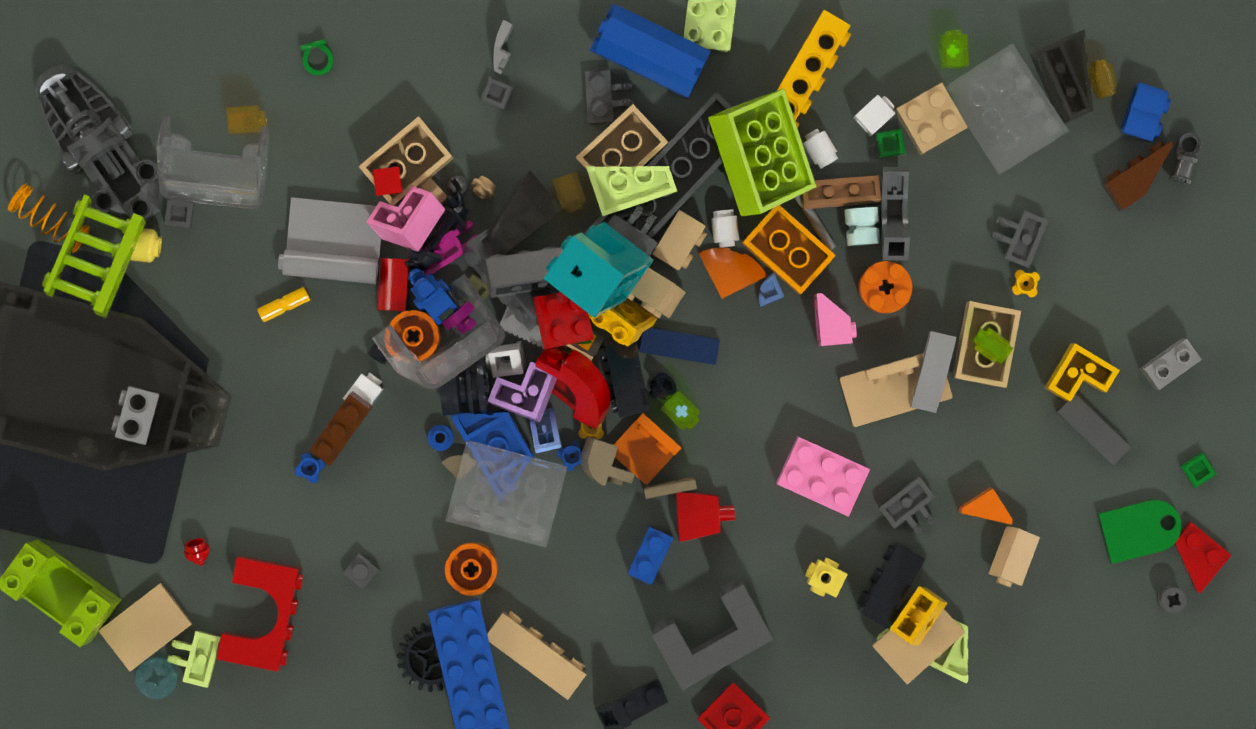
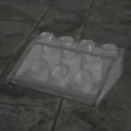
(1006, 109)
(506, 493)

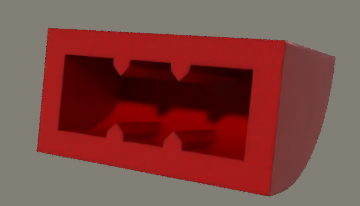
(393, 285)

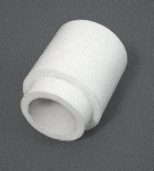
(820, 148)
(725, 228)

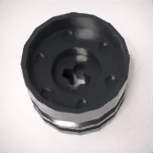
(466, 387)

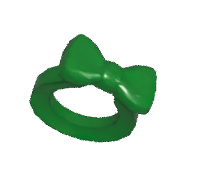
(307, 50)

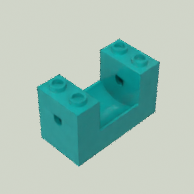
(597, 269)

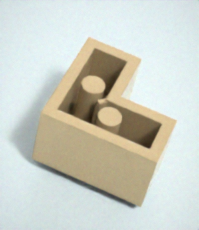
(657, 294)

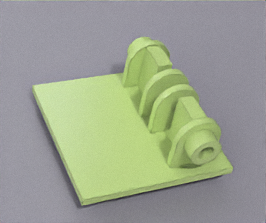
(710, 23)

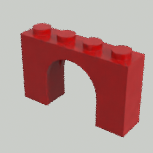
(281, 583)

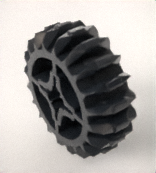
(420, 653)

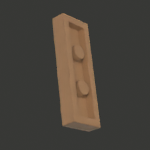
(843, 192)

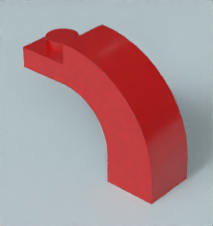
(584, 381)

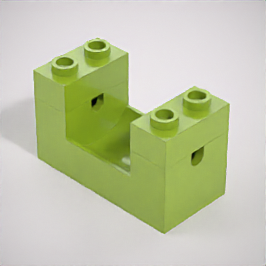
(59, 591)

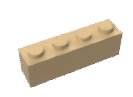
(536, 655)

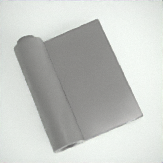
(331, 242)

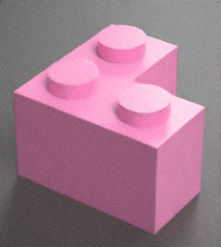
(408, 223)

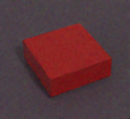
(387, 181)

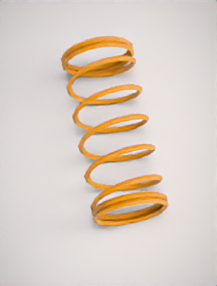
(25, 190)

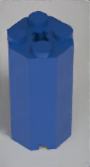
(650, 51)

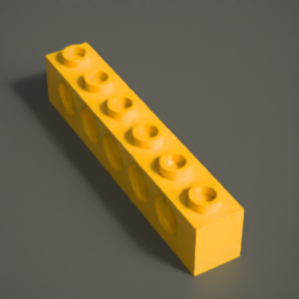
(828, 26)

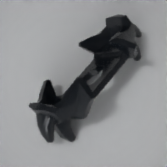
(454, 213)

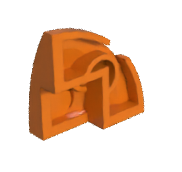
(730, 270)

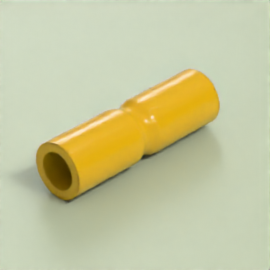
(286, 303)

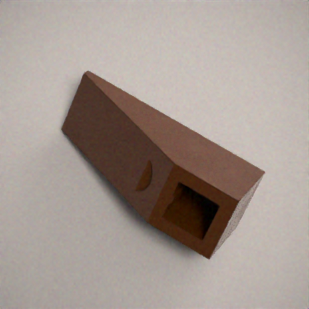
(1133, 183)

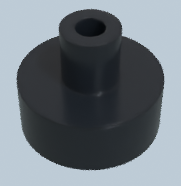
(662, 386)

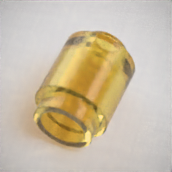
(1103, 78)

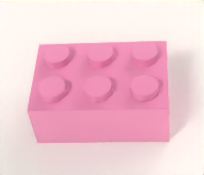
(822, 476)

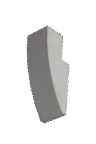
(933, 371)

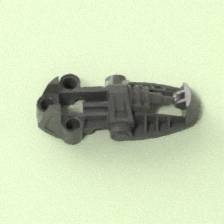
(92, 138)

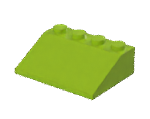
(762, 153)

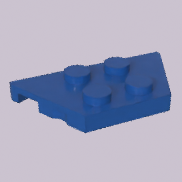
(492, 429)

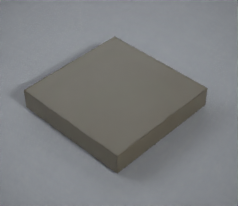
(670, 487)

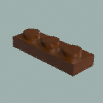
(341, 428)

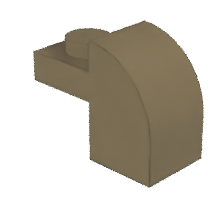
(598, 460)

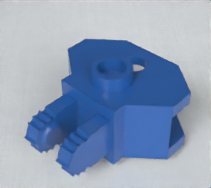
(431, 294)

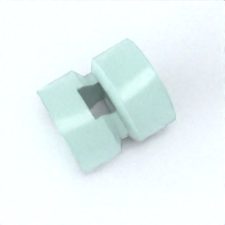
(862, 226)

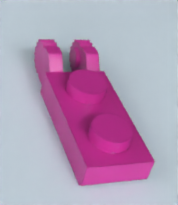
(450, 248)

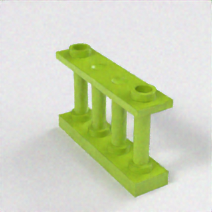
(111, 275)

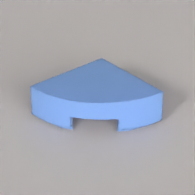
(769, 290)

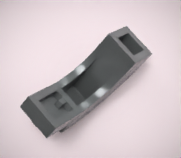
(894, 214)

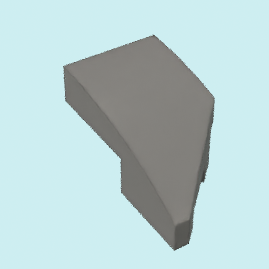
(501, 56)

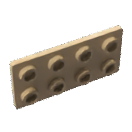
(883, 390)

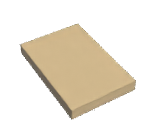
(145, 627)
(910, 659)

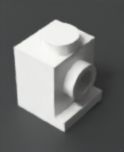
(501, 367)

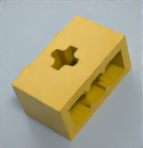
(918, 616)

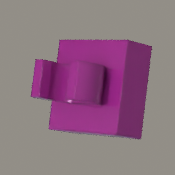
(460, 318)

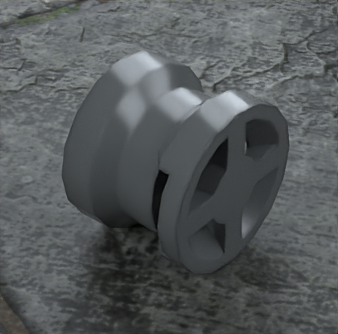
(1166, 598)

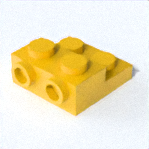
(625, 321)

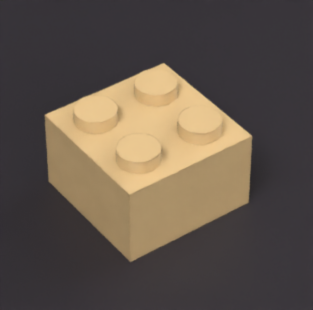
(930, 119)

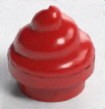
(197, 551)

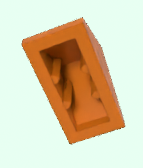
(986, 506)

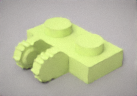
(201, 658)

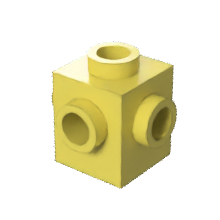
(832, 584)

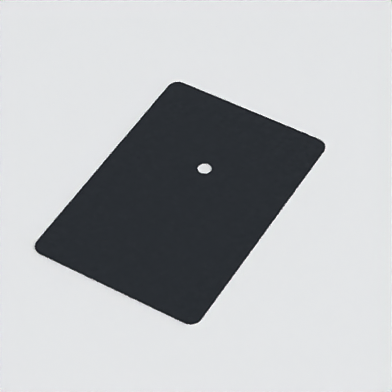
(65, 502)

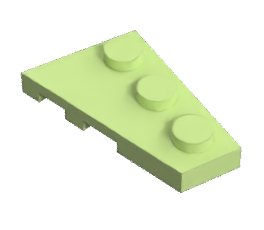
(626, 187)

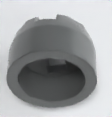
(461, 181)

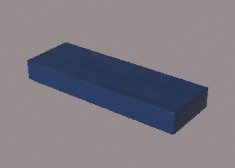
(680, 346)

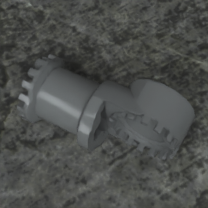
(1185, 160)

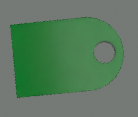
(1137, 530)

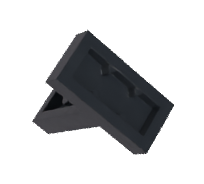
(631, 706)

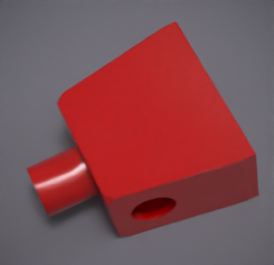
(700, 515)

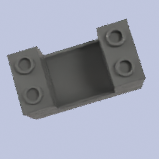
(718, 652)

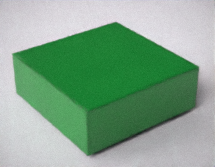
(890, 143)
(1198, 470)

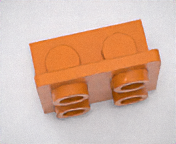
(645, 448)

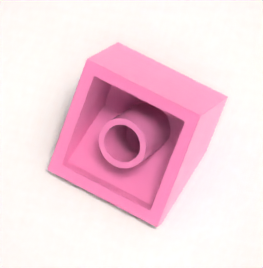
(832, 323)

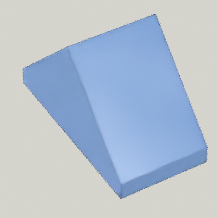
(546, 433)

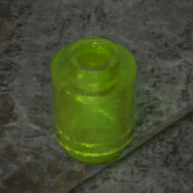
(992, 345)

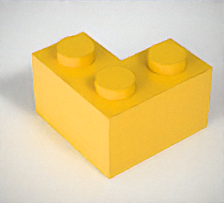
(1080, 366)

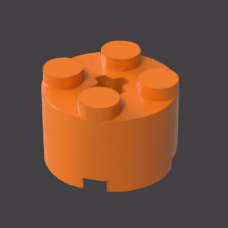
(897, 296)
(418, 321)
(462, 580)

